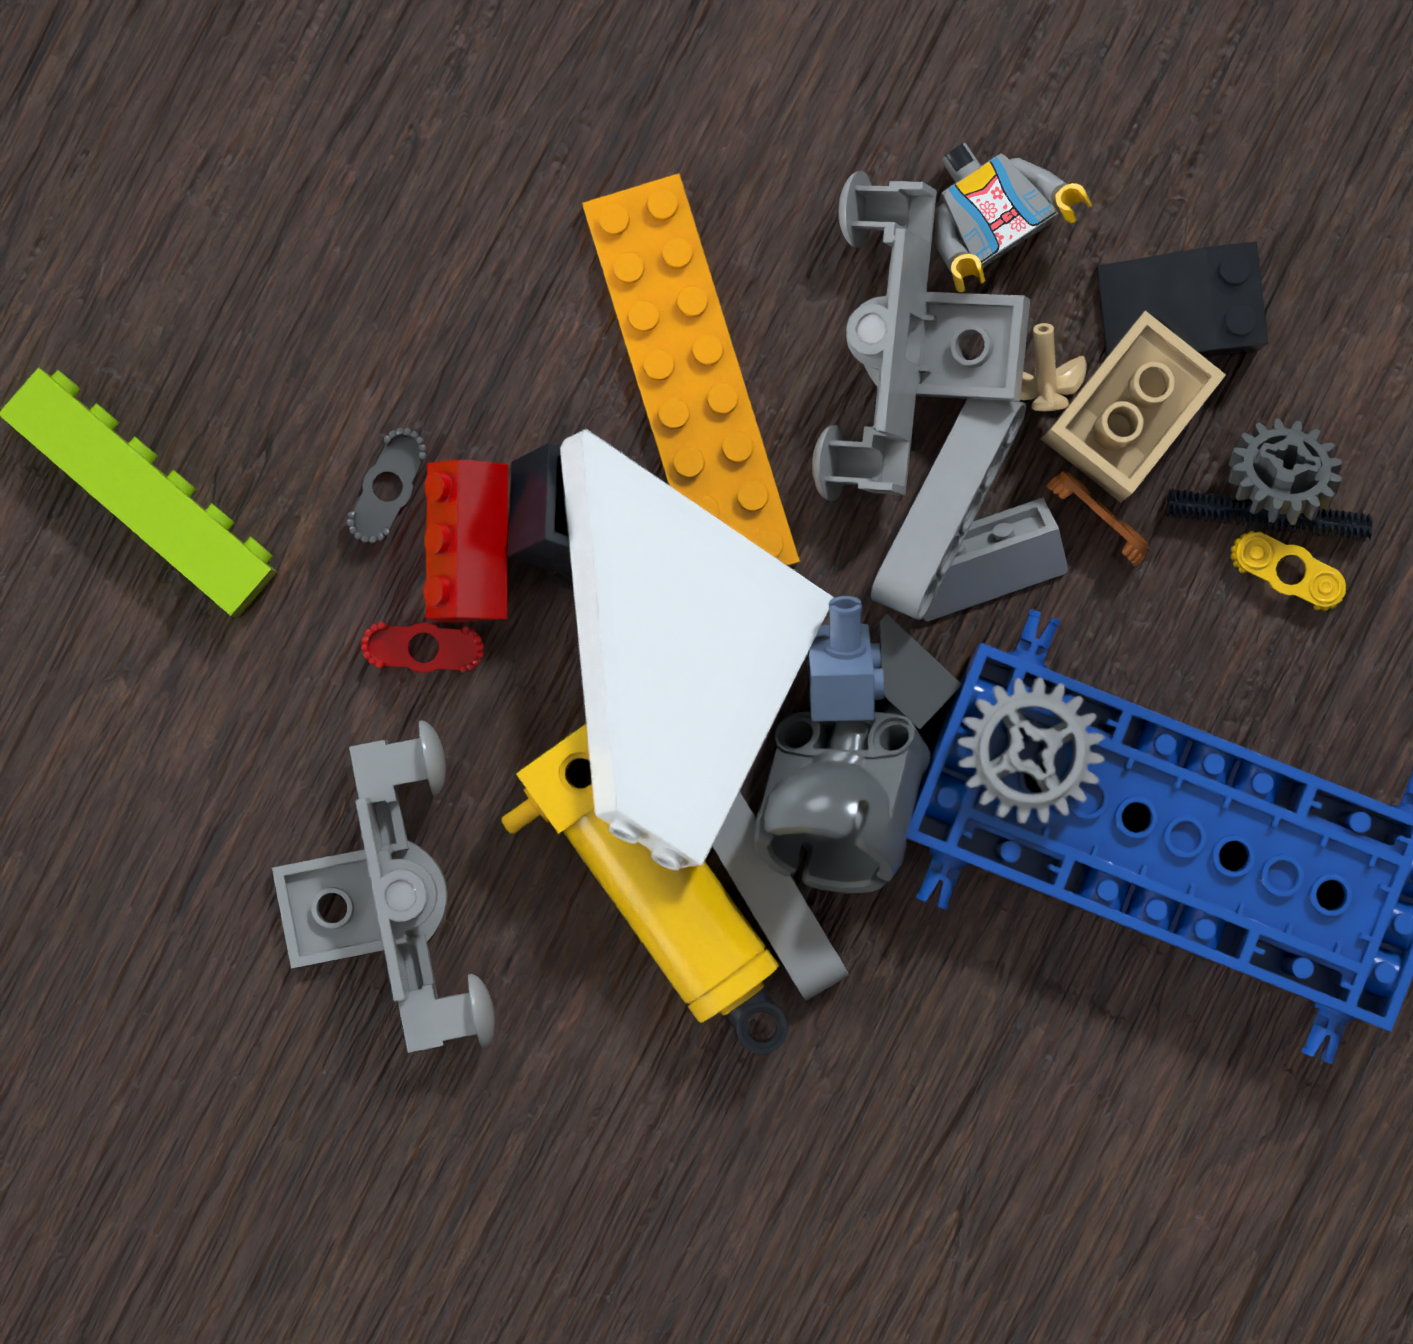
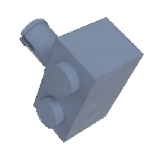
(844, 666)

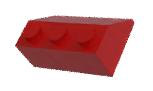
(466, 541)

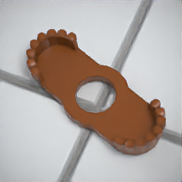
(1067, 483)

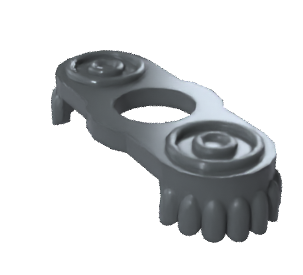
(403, 456)

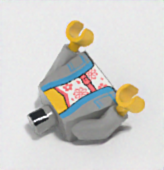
(995, 209)

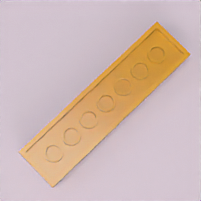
(686, 360)

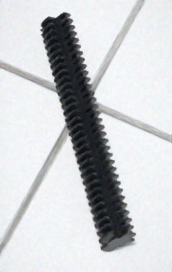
(1239, 510)

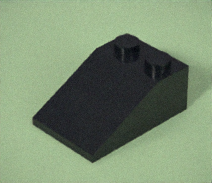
(1199, 294)
(538, 511)

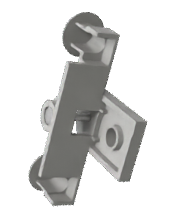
(913, 340)

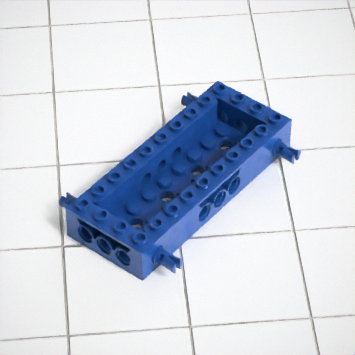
(1170, 873)

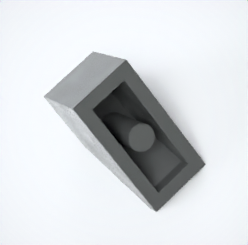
(912, 677)

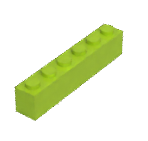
(138, 492)

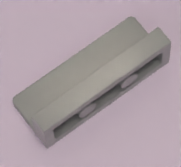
(1001, 557)

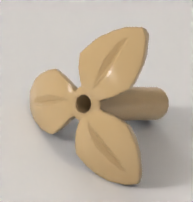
(1050, 382)

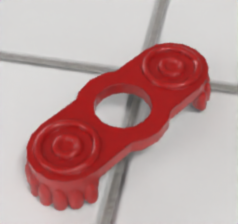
(390, 647)

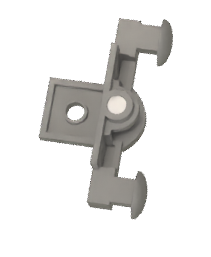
(391, 897)

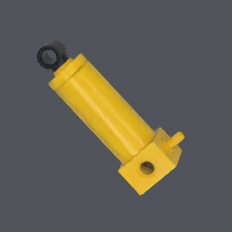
(676, 914)

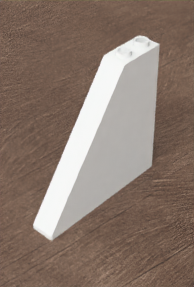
(680, 650)

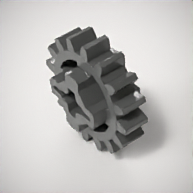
(1285, 471)

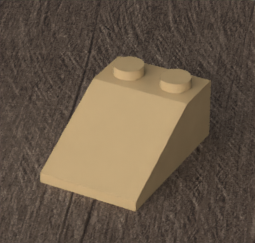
(1133, 407)

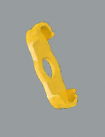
(1260, 554)

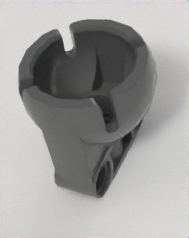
(843, 798)

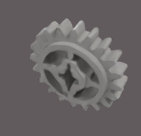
(990, 772)

